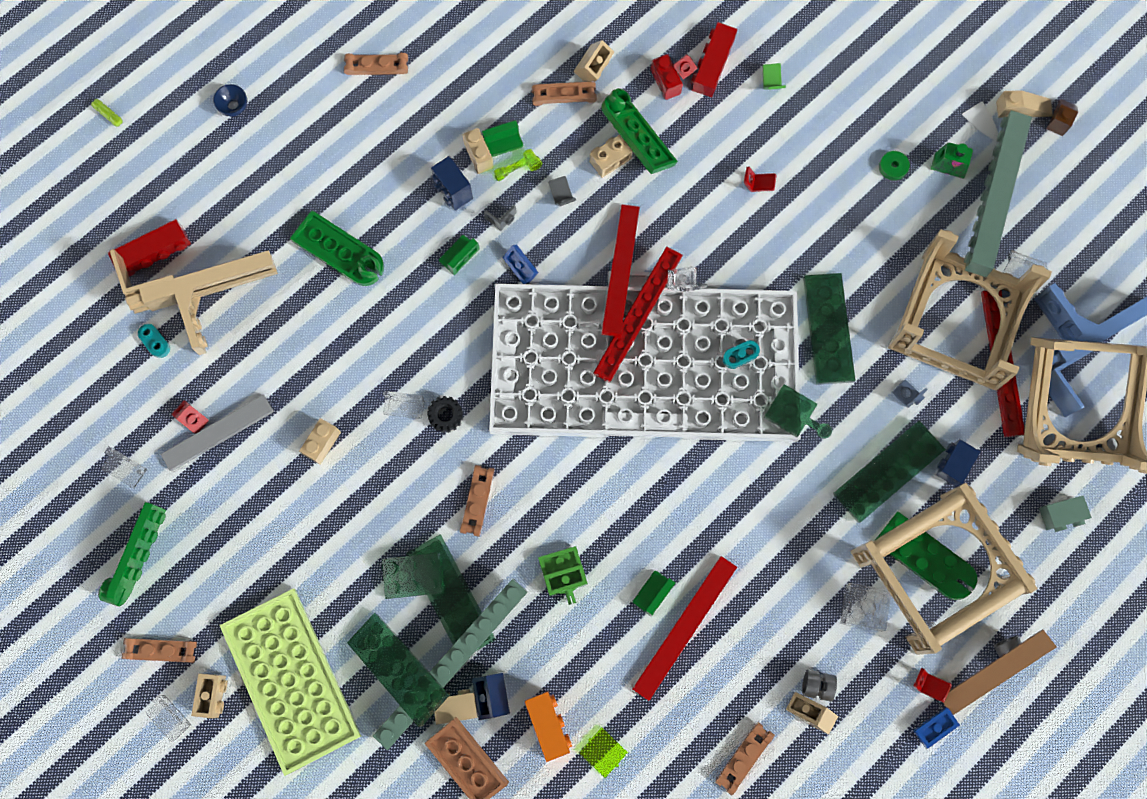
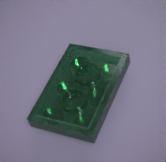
(412, 575)

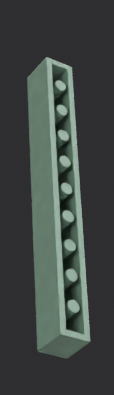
(998, 194)
(457, 655)

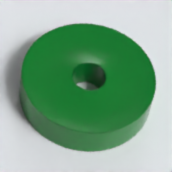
(891, 172)

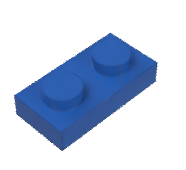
(520, 264)
(936, 728)

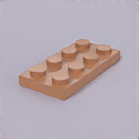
(466, 761)

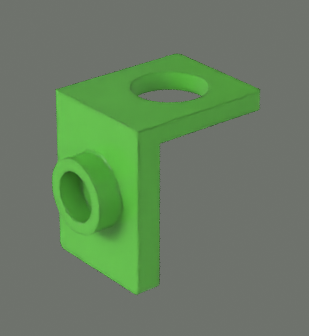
(772, 76)

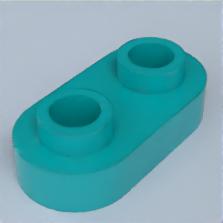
(153, 339)
(740, 355)

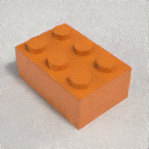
(548, 726)

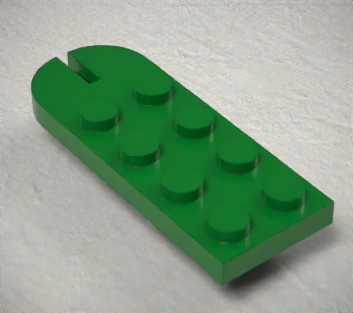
(637, 132)
(338, 249)
(934, 563)
(118, 589)

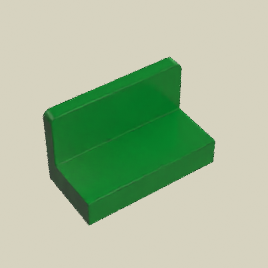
(503, 138)
(459, 254)
(653, 593)

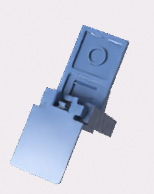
(1077, 328)

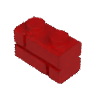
(666, 77)

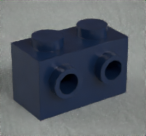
(957, 462)
(490, 696)

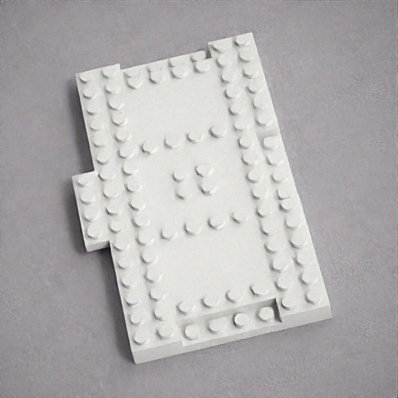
(670, 378)

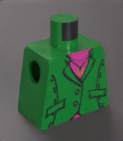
(952, 159)

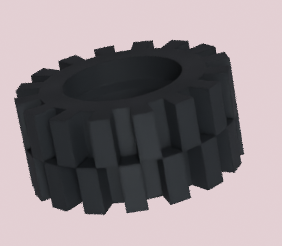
(445, 403)

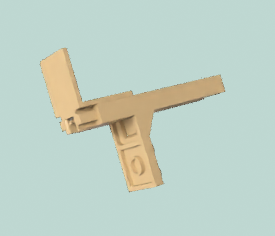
(189, 289)

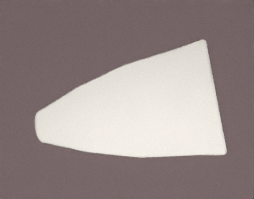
(982, 120)

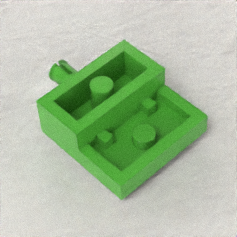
(563, 572)

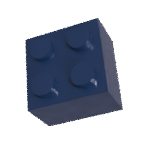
(451, 183)

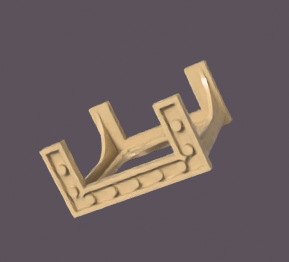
(1021, 290)
(1130, 447)
(1010, 586)

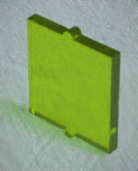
(603, 752)

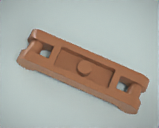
(375, 64)
(564, 93)
(477, 500)
(159, 650)
(744, 758)

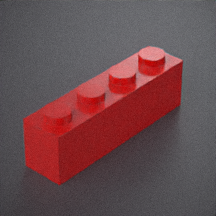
(714, 60)
(153, 246)

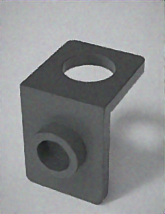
(561, 191)
(507, 219)

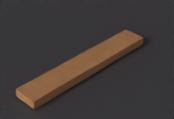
(999, 671)

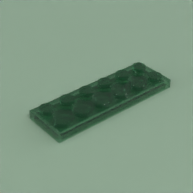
(829, 329)
(889, 471)
(457, 605)
(398, 670)

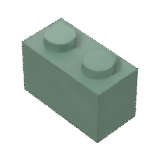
(1065, 512)

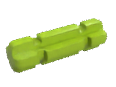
(107, 112)

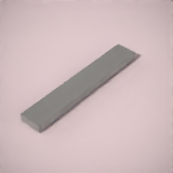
(217, 433)

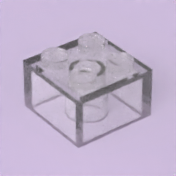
(865, 607)

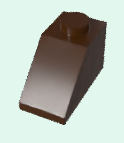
(1062, 117)

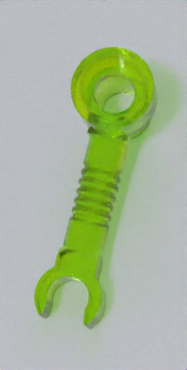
(530, 160)

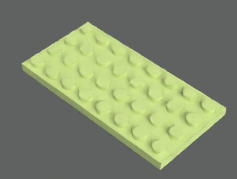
(290, 681)

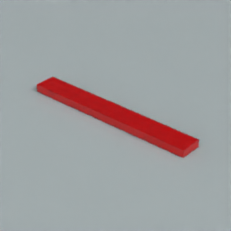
(620, 271)
(637, 315)
(1007, 394)
(684, 628)

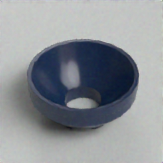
(228, 94)

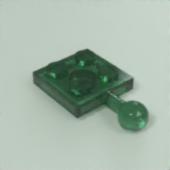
(793, 411)

